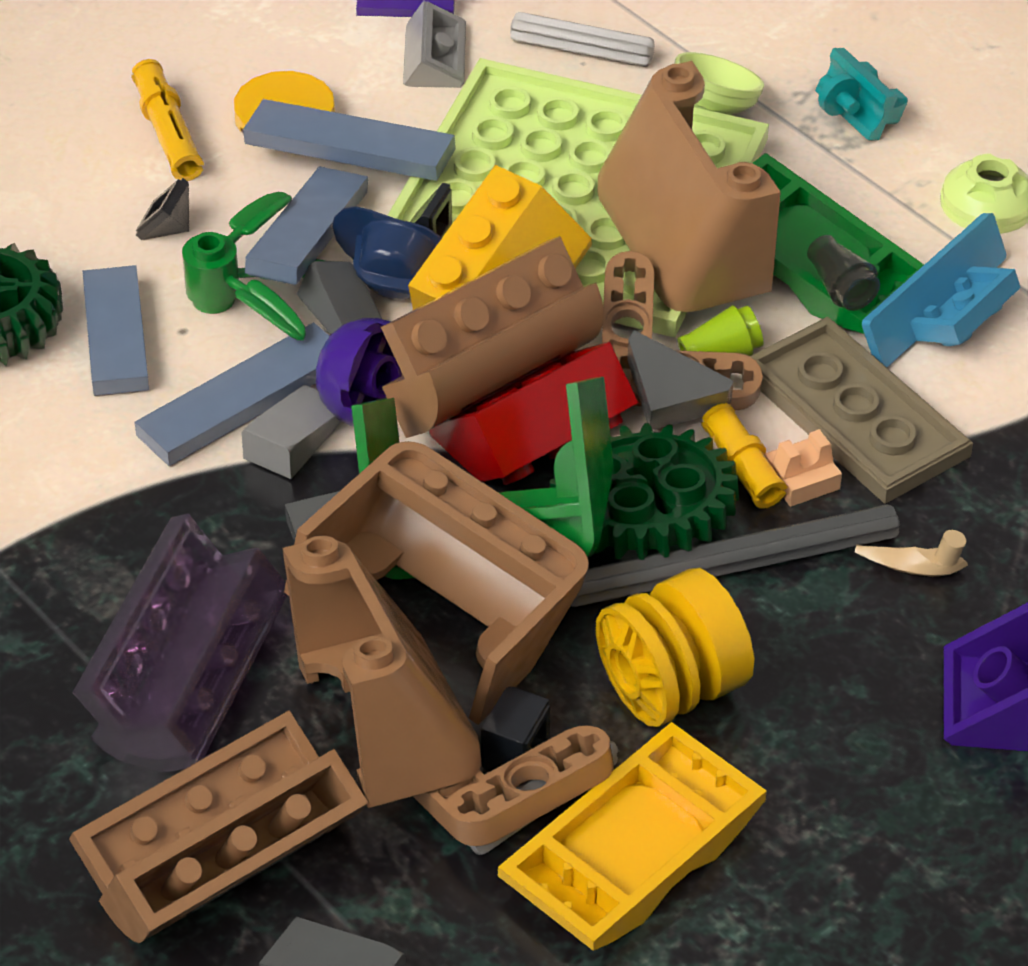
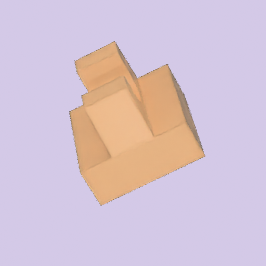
(806, 468)

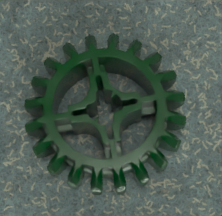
(28, 302)

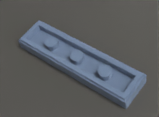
(349, 139)
(305, 226)
(231, 397)

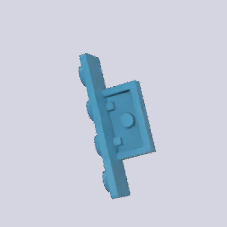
(946, 295)

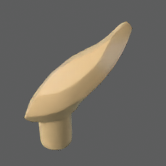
(921, 561)

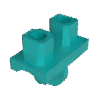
(858, 95)

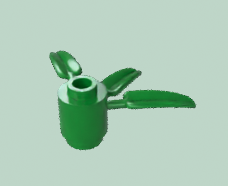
(214, 274)

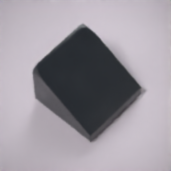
(436, 211)

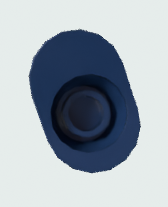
(383, 249)

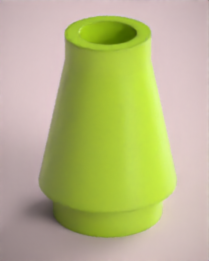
(727, 332)

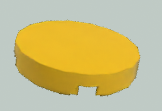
(283, 87)

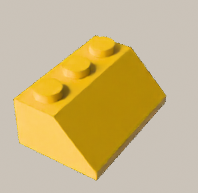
(495, 226)

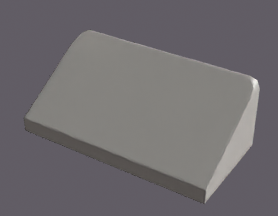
(434, 48)

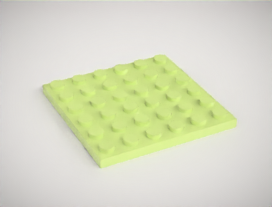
(559, 138)

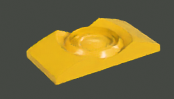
(634, 837)

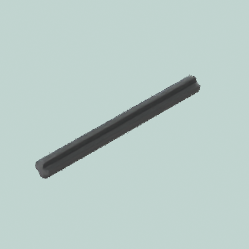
(741, 553)

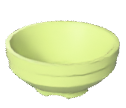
(727, 84)
(969, 195)

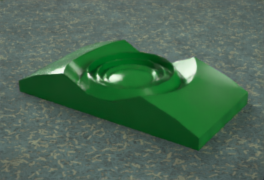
(809, 214)

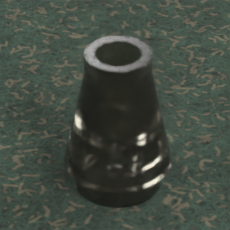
(846, 276)

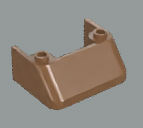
(466, 546)

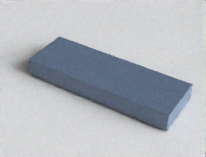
(115, 330)

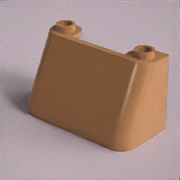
(696, 223)
(403, 709)

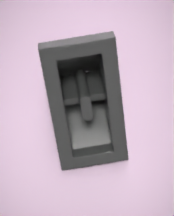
(673, 385)

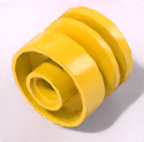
(675, 646)

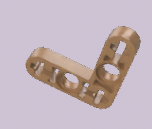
(642, 310)
(493, 807)

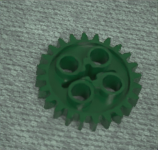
(666, 491)

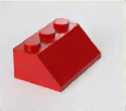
(531, 416)

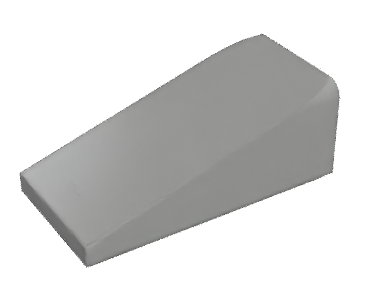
(289, 432)

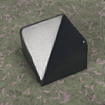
(514, 727)

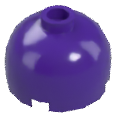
(355, 367)

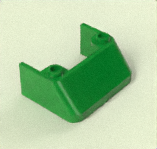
(580, 467)

